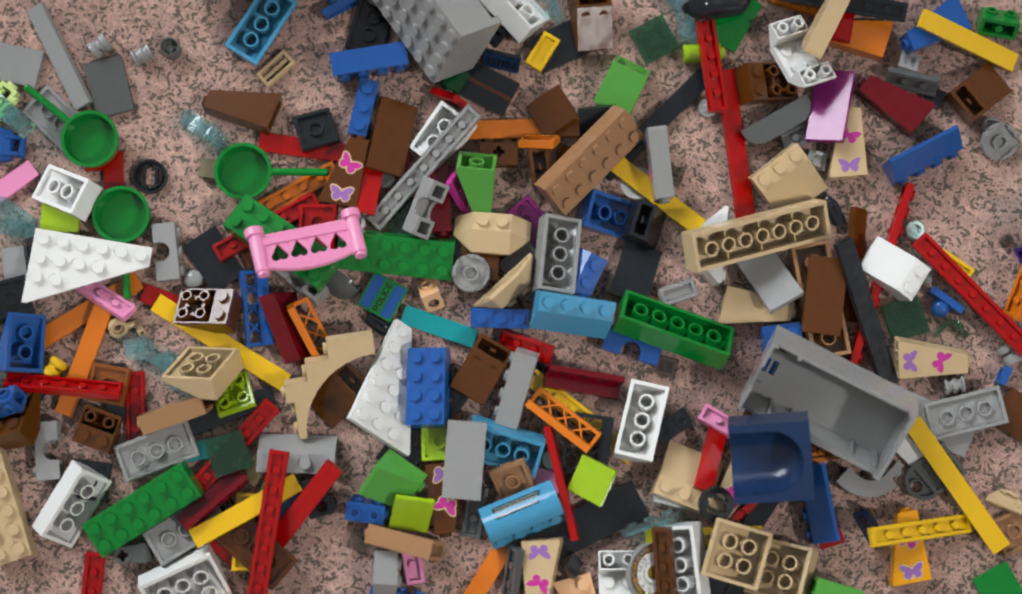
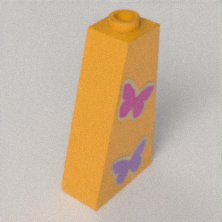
(908, 559)

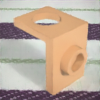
(429, 291)

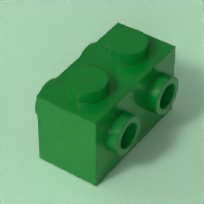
(998, 23)

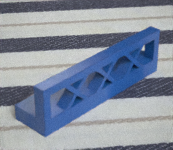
(261, 288)

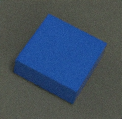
(1003, 376)

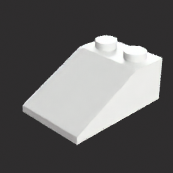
(435, 125)
(67, 192)
(894, 269)

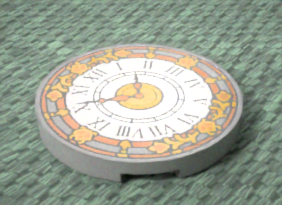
(641, 570)

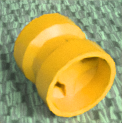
(54, 366)

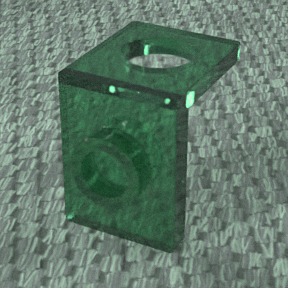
(955, 325)

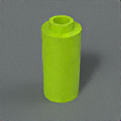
(691, 54)

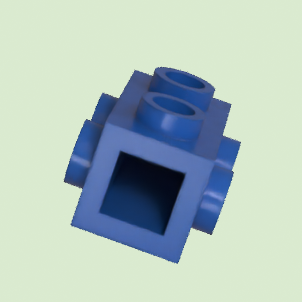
(12, 400)
(366, 510)

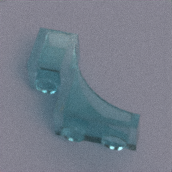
(684, 23)
(15, 118)
(141, 349)

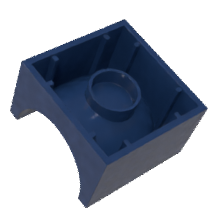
(771, 457)

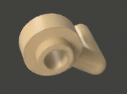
(122, 329)

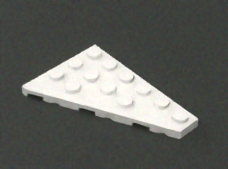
(73, 261)
(382, 398)

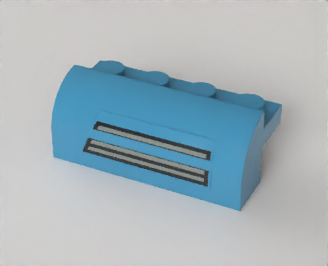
(522, 514)

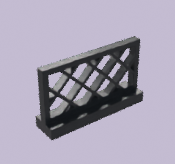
(604, 441)

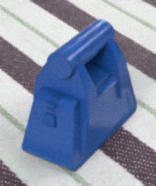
(7, 146)

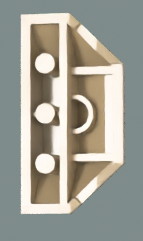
(492, 232)
(510, 287)

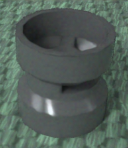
(167, 48)

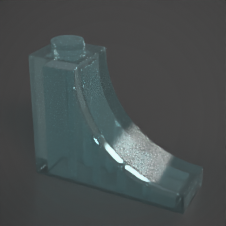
(203, 129)

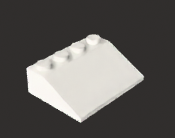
(189, 574)

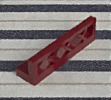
(582, 381)
(212, 500)

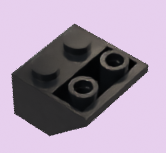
(643, 223)

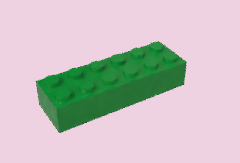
(252, 213)
(404, 255)
(674, 329)
(143, 508)

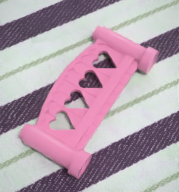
(264, 245)

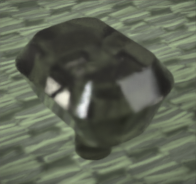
(1006, 241)

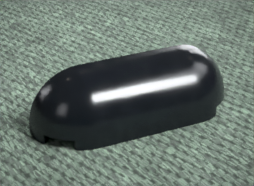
(714, 9)

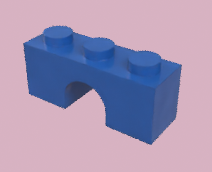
(363, 108)
(499, 318)
(647, 353)

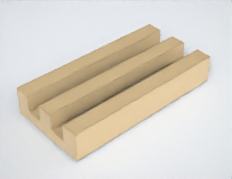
(264, 79)

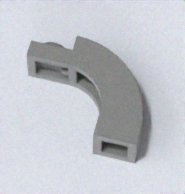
(860, 487)

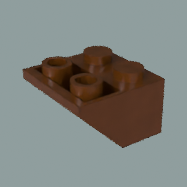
(98, 429)

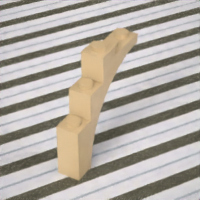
(339, 351)

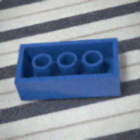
(369, 61)
(428, 387)

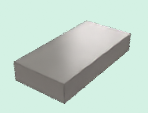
(678, 292)

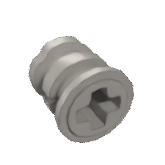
(142, 55)
(954, 385)

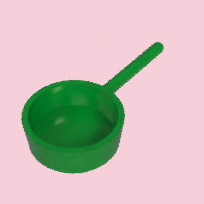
(87, 137)
(247, 170)
(123, 217)

